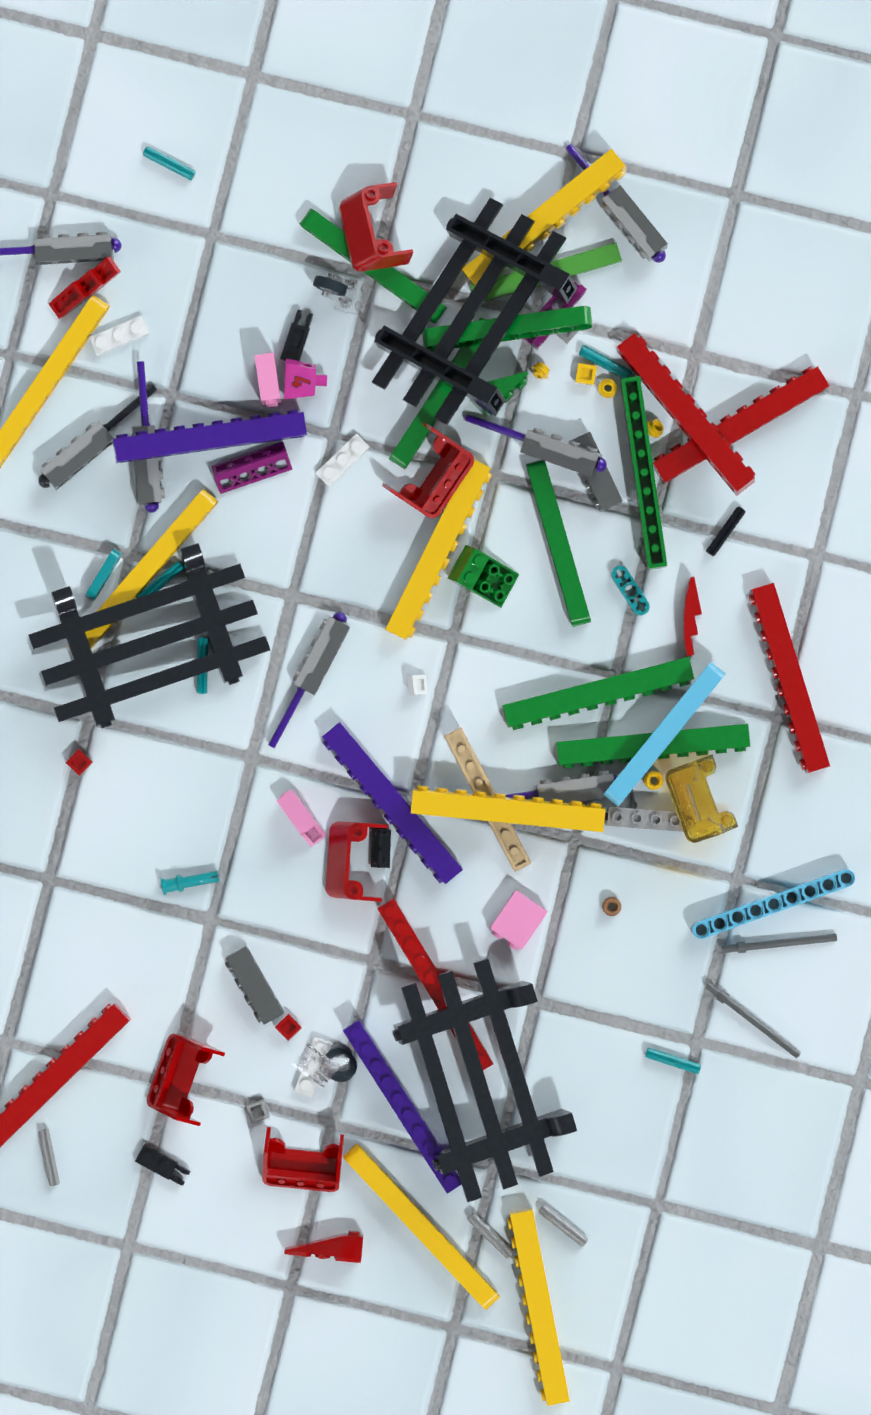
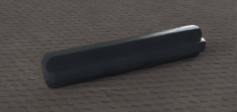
(725, 531)

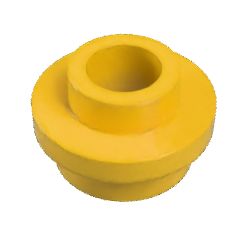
(540, 370)
(605, 394)
(655, 428)
(649, 785)

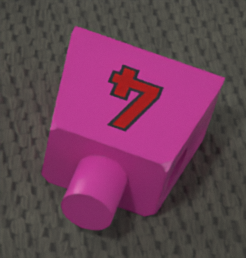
(301, 379)

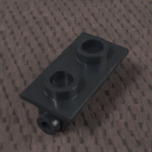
(380, 848)

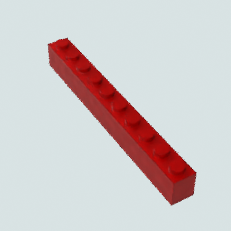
(686, 414)
(745, 421)
(790, 678)
(422, 964)
(61, 1070)

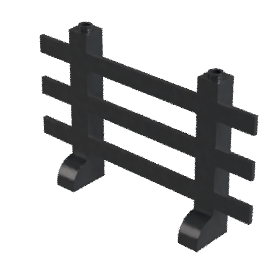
(435, 364)
(211, 621)
(496, 1141)

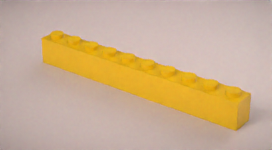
(560, 206)
(436, 552)
(508, 810)
(539, 1307)

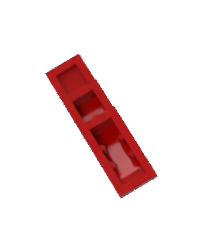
(84, 288)
(691, 609)

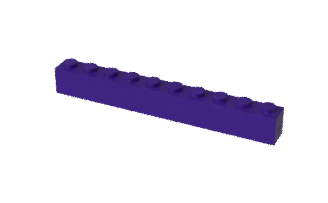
(209, 437)
(392, 803)
(399, 1100)

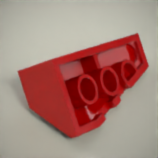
(343, 1247)

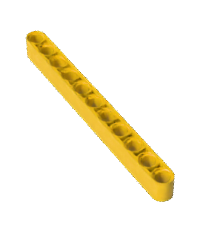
(50, 375)
(156, 557)
(421, 1226)

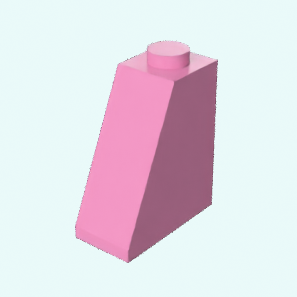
(301, 817)

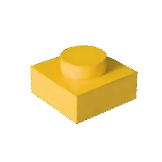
(586, 374)

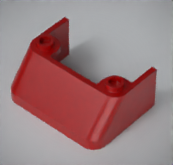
(363, 248)
(442, 479)
(338, 860)
(175, 1077)
(302, 1168)

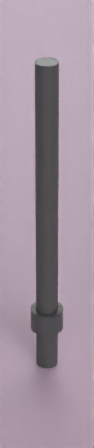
(742, 947)
(723, 997)

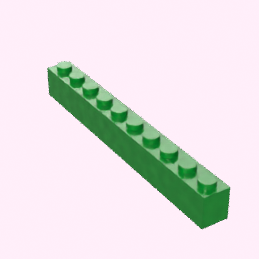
(643, 473)
(598, 692)
(625, 747)

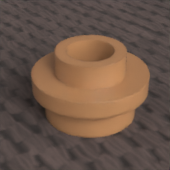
(607, 901)

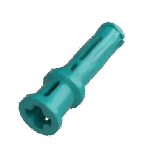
(179, 882)

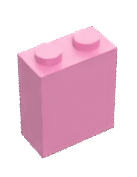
(268, 380)
(518, 920)

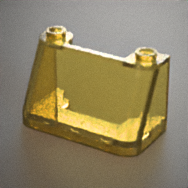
(695, 802)

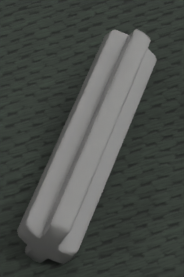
(49, 1158)
(563, 1225)
(490, 1235)

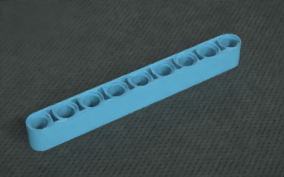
(664, 734)
(783, 904)

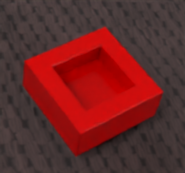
(79, 762)
(288, 1027)

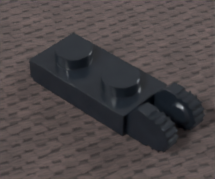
(296, 338)
(160, 1164)

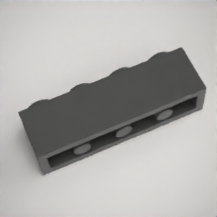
(601, 485)
(255, 985)

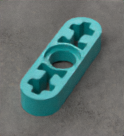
(103, 574)
(618, 581)

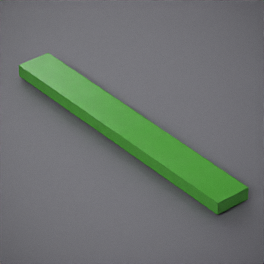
(573, 265)

